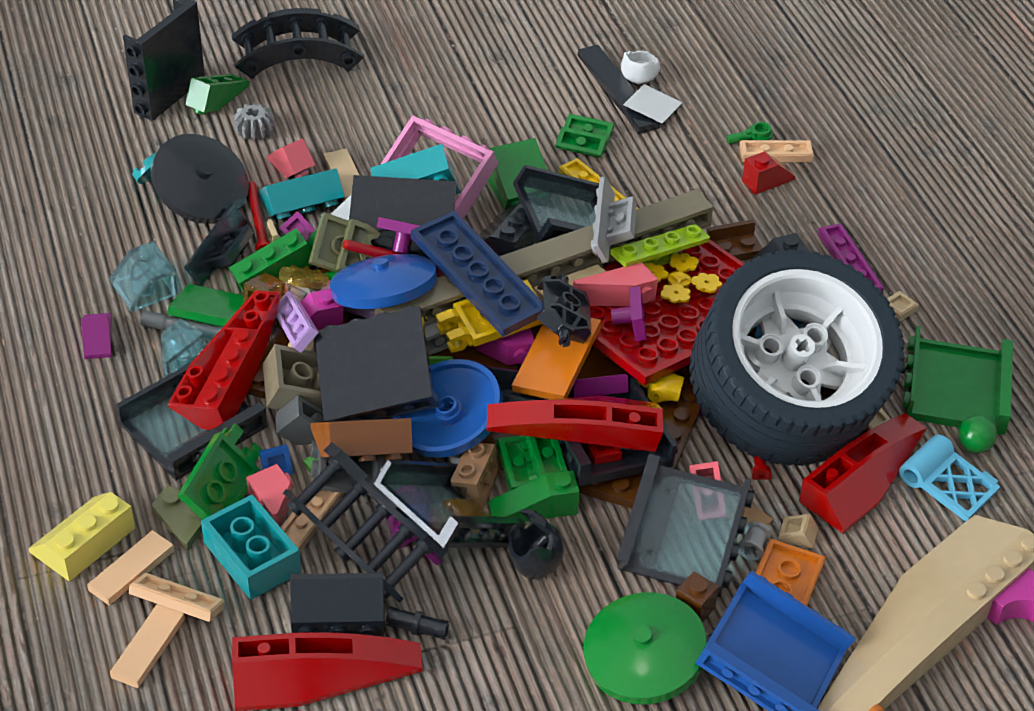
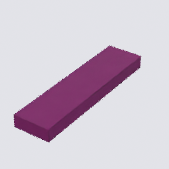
(843, 248)

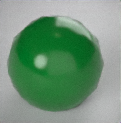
(977, 434)

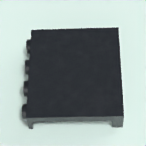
(165, 60)
(375, 367)
(631, 461)

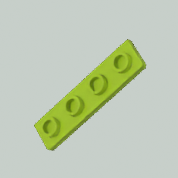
(660, 247)

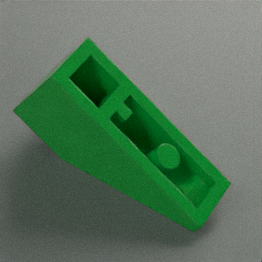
(214, 92)
(549, 495)

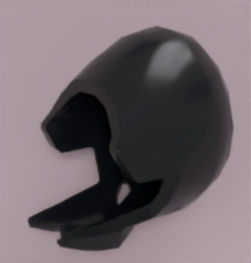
(537, 548)

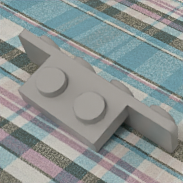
(613, 220)

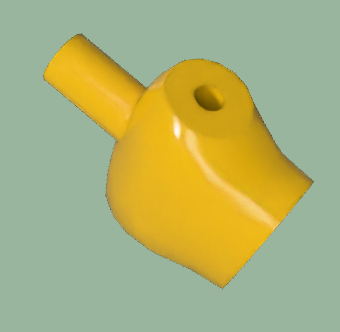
(665, 389)

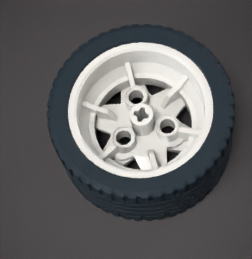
(759, 394)

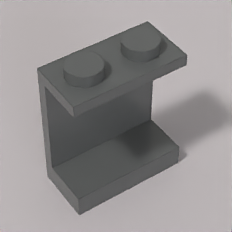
(342, 481)

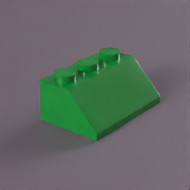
(285, 251)

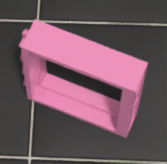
(463, 145)

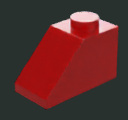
(764, 173)

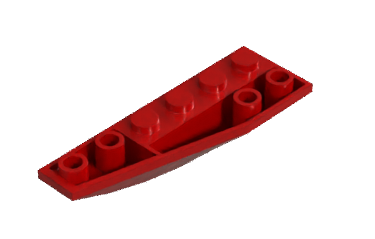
(227, 366)
(582, 420)
(860, 472)
(315, 666)

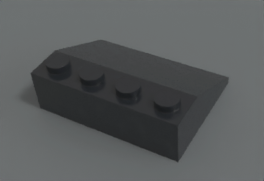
(400, 200)

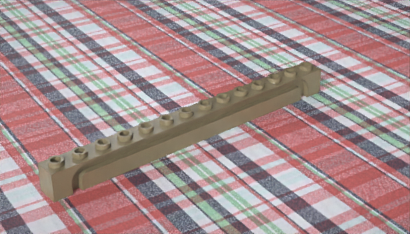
(572, 250)

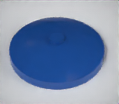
(383, 281)
(461, 418)

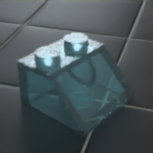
(144, 277)

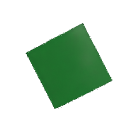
(585, 135)
(529, 458)

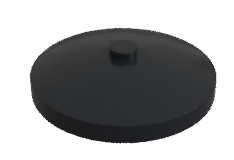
(198, 177)

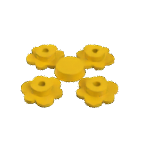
(679, 282)

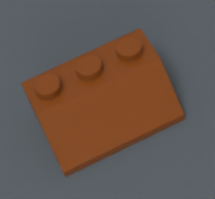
(366, 437)

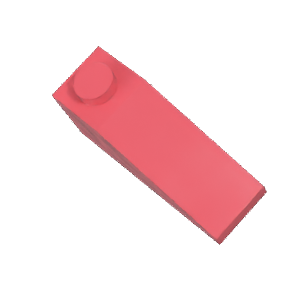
(613, 286)

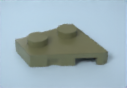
(177, 517)

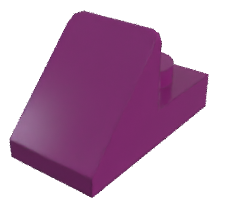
(97, 335)

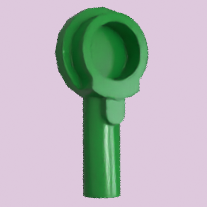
(758, 131)

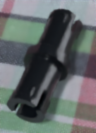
(417, 623)

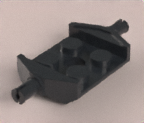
(565, 310)

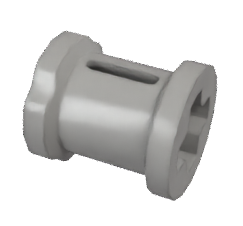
(752, 545)

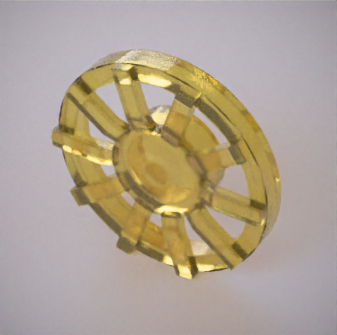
(303, 277)

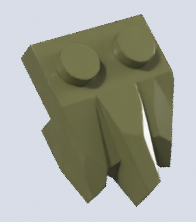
(328, 243)

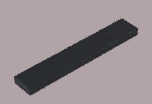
(615, 86)

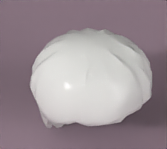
(639, 67)

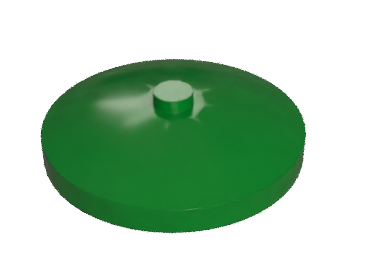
(644, 648)

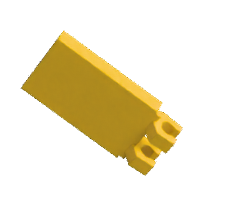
(472, 325)

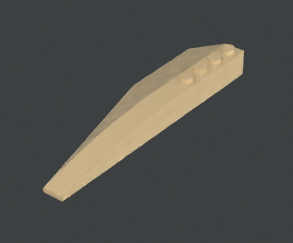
(931, 612)

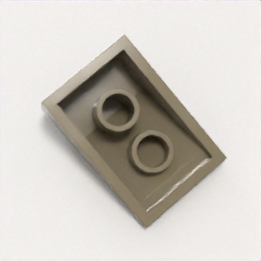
(289, 375)

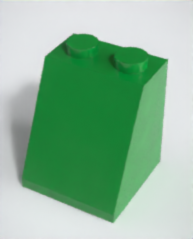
(511, 161)

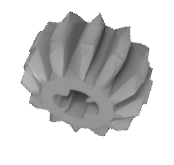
(254, 121)

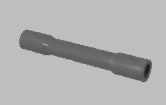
(162, 321)

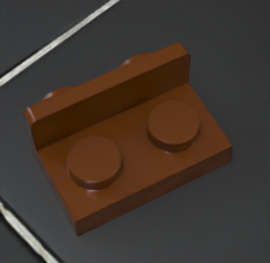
(736, 239)

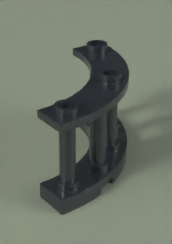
(296, 21)
(339, 462)

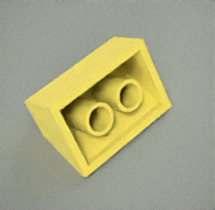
(85, 535)

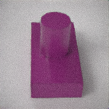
(403, 233)
(632, 314)

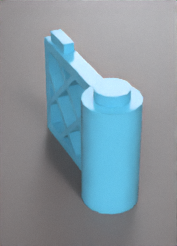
(930, 465)

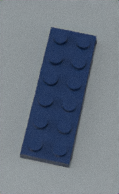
(478, 272)

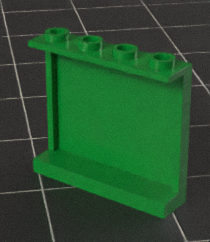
(958, 382)

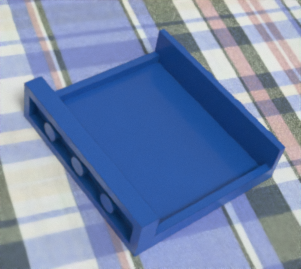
(774, 648)

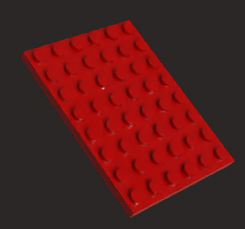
(668, 325)

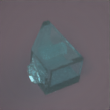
(180, 346)

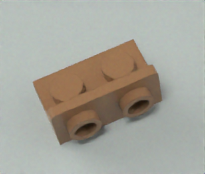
(478, 472)

